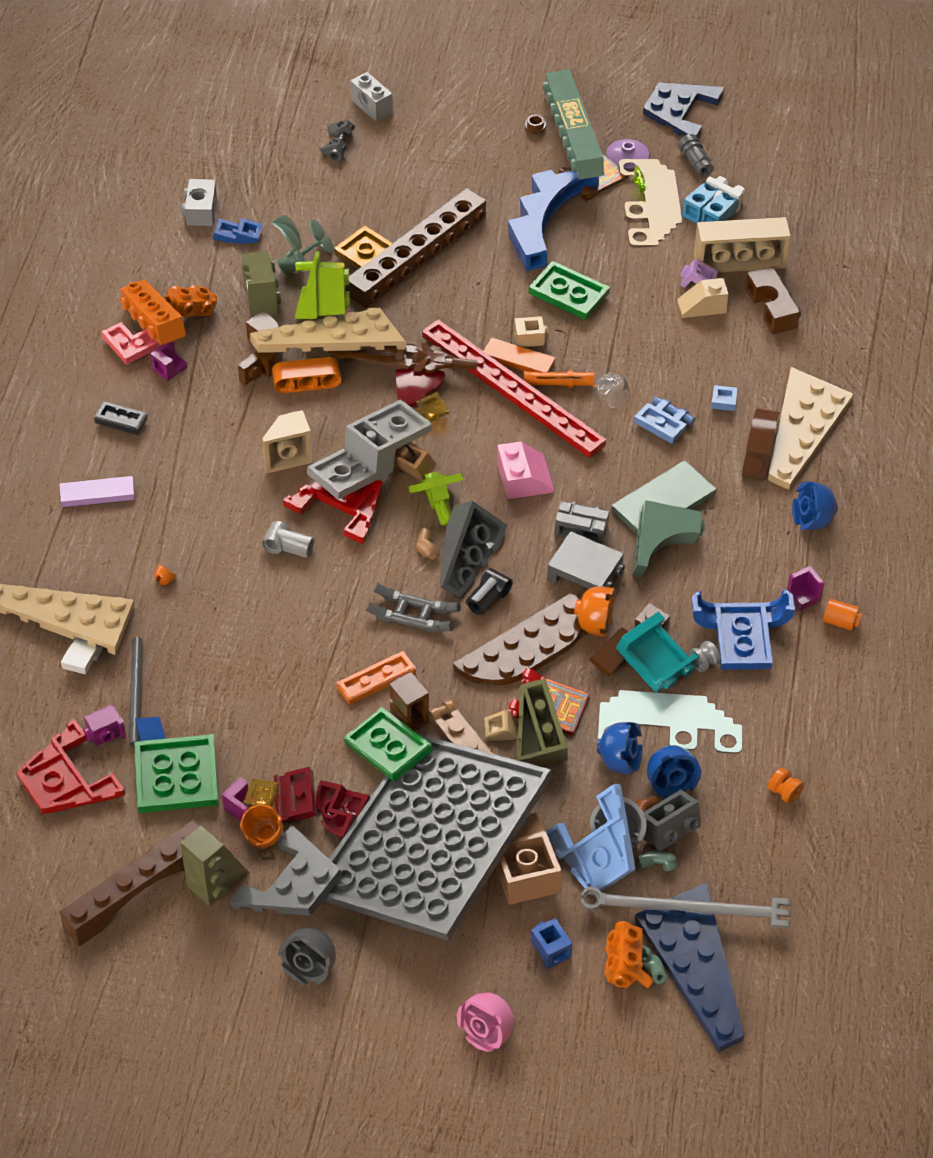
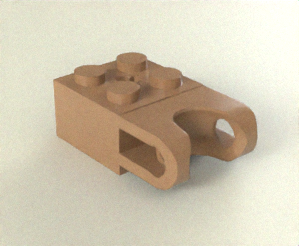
(529, 865)

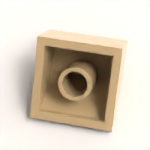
(287, 443)

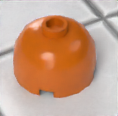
(595, 610)

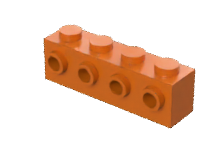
(152, 312)

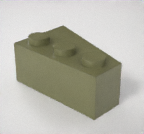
(260, 282)

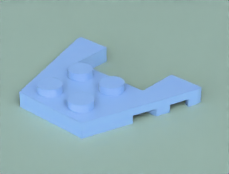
(605, 853)

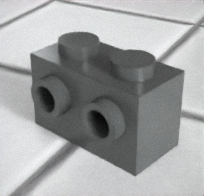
(671, 820)

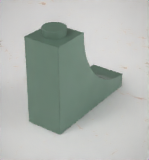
(663, 526)

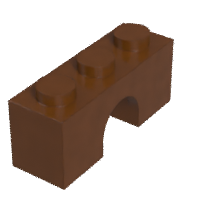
(780, 310)

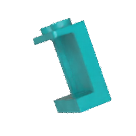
(655, 654)

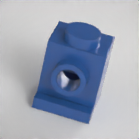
(551, 943)

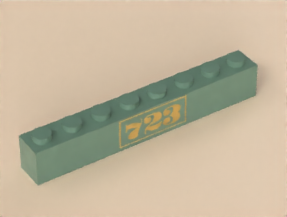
(573, 124)

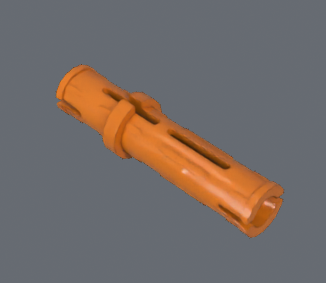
(559, 378)

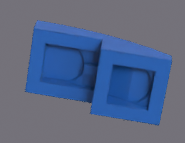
(232, 232)

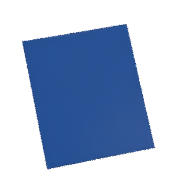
(150, 728)

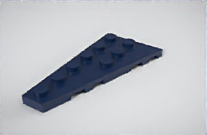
(697, 964)

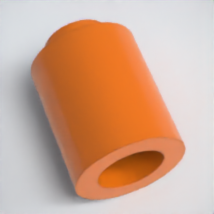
(842, 615)

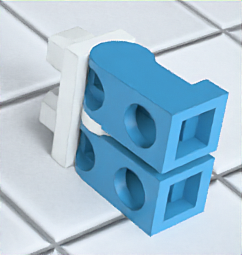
(713, 201)

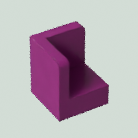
(166, 361)
(805, 587)
(234, 798)

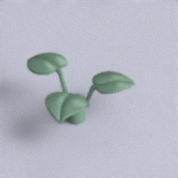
(292, 234)

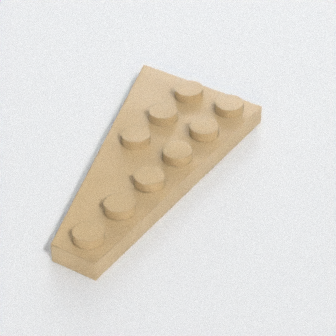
(806, 420)

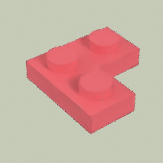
(129, 346)

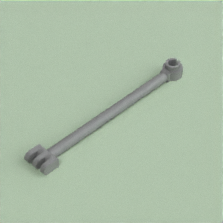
(772, 912)

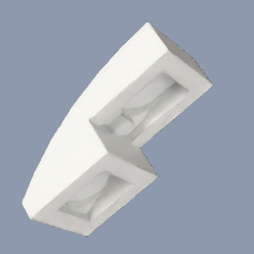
(80, 656)

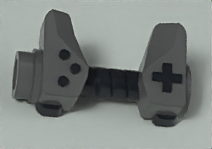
(337, 146)

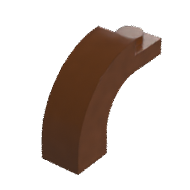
(259, 362)
(760, 443)

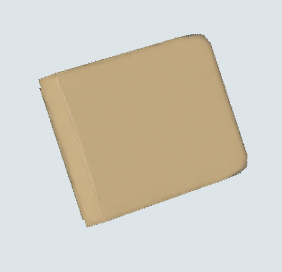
(500, 726)

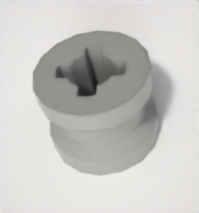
(707, 655)

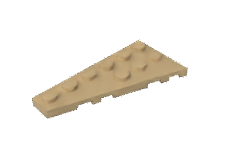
(332, 333)
(70, 614)

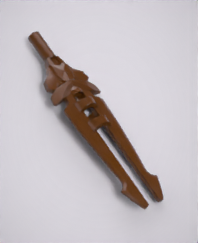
(425, 359)

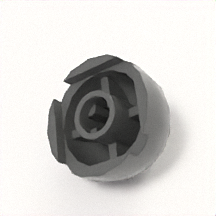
(307, 955)

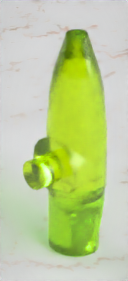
(639, 179)

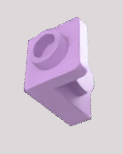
(696, 272)

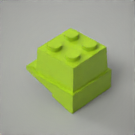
(324, 289)

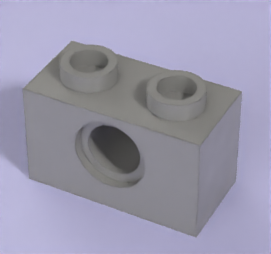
(371, 96)
(200, 202)

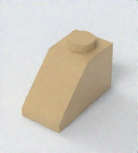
(704, 299)

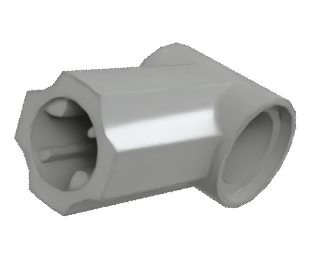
(281, 538)

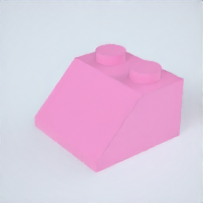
(523, 471)

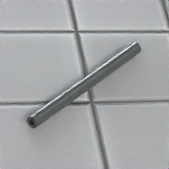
(135, 697)

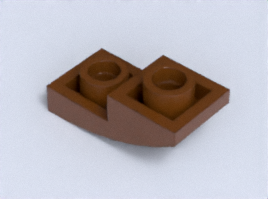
(607, 657)

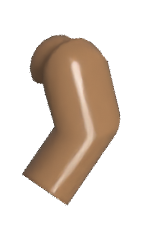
(425, 546)

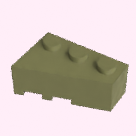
(539, 730)
(209, 866)

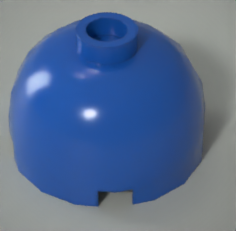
(814, 506)
(620, 747)
(673, 770)

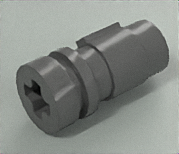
(693, 151)

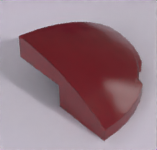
(417, 385)
(339, 806)

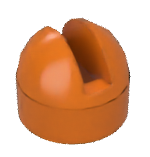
(163, 575)

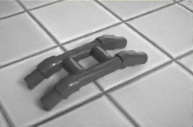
(403, 601)

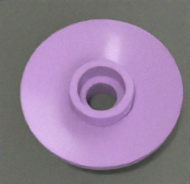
(627, 150)

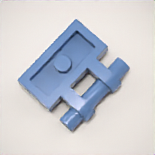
(659, 422)

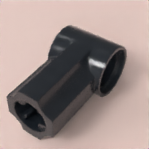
(491, 587)

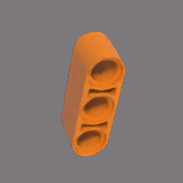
(306, 374)

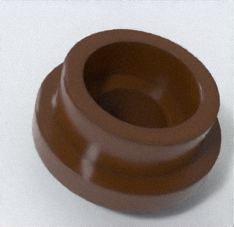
(535, 124)

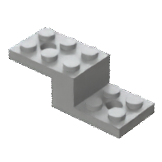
(369, 449)

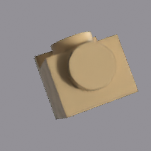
(530, 332)

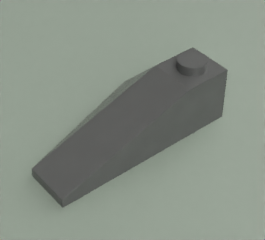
(469, 542)

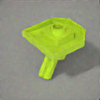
(437, 492)

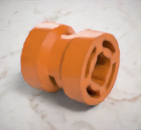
(785, 785)

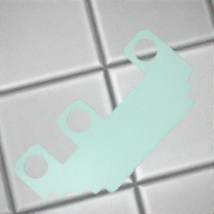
(671, 710)

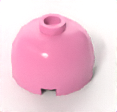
(486, 1021)

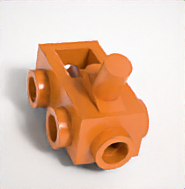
(192, 300)
(625, 956)

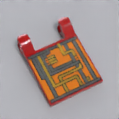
(567, 701)

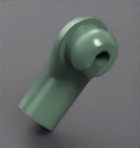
(657, 857)
(653, 965)

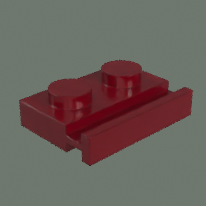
(295, 795)

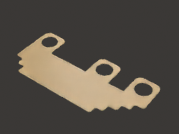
(661, 201)

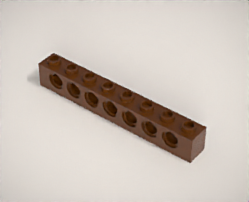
(416, 247)

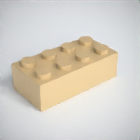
(743, 244)

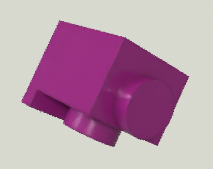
(104, 726)

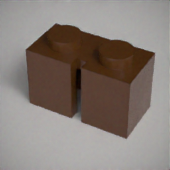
(409, 701)

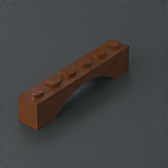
(97, 907)

